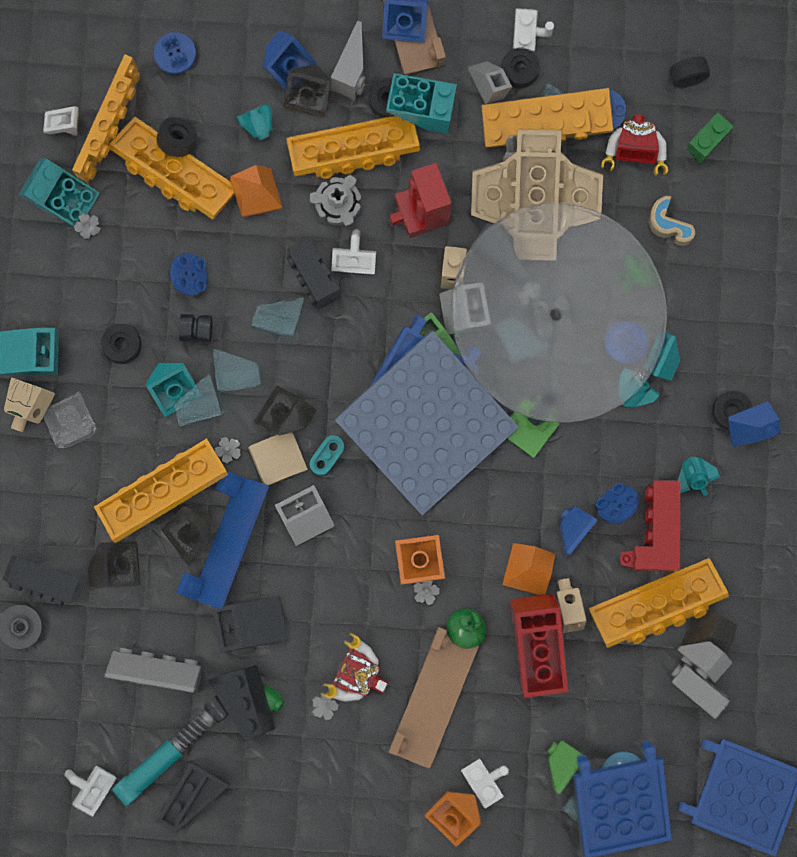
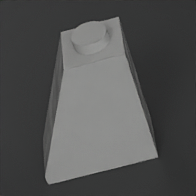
(699, 690)

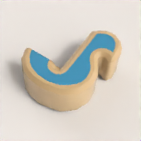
(666, 226)

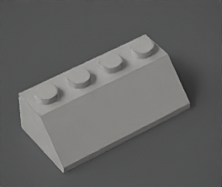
(154, 671)

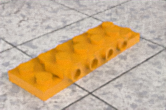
(572, 113)
(105, 125)
(352, 147)
(177, 177)
(160, 490)
(659, 604)

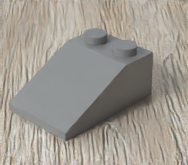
(349, 72)

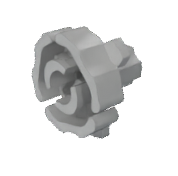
(338, 187)

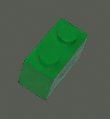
(709, 138)

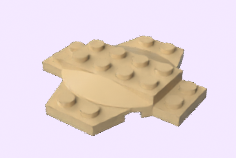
(532, 177)

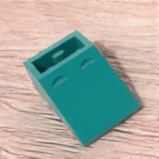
(422, 102)
(58, 192)
(29, 352)

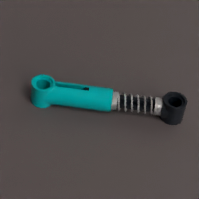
(168, 753)

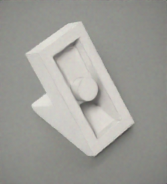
(62, 121)

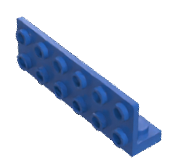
(229, 542)

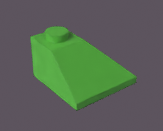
(562, 764)

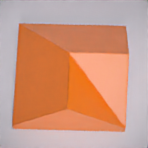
(256, 191)
(419, 559)
(529, 569)
(455, 816)

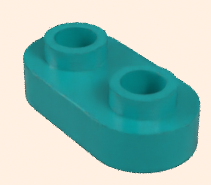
(326, 455)

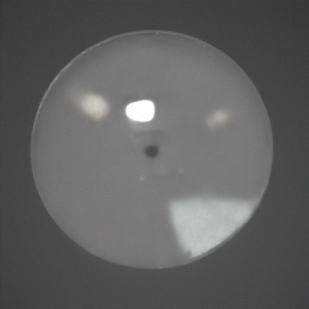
(606, 304)

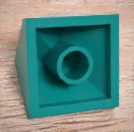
(668, 359)
(168, 385)

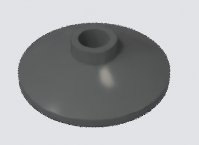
(9, 626)

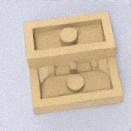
(277, 458)

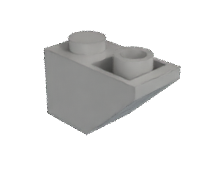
(490, 81)
(707, 659)

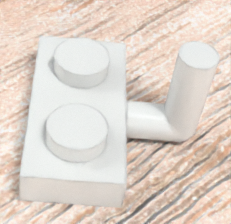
(526, 29)
(353, 259)
(483, 782)
(92, 790)

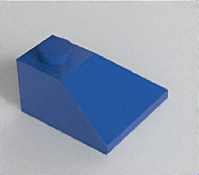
(405, 20)
(284, 54)
(753, 425)
(573, 528)

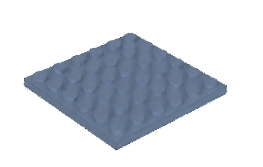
(426, 422)

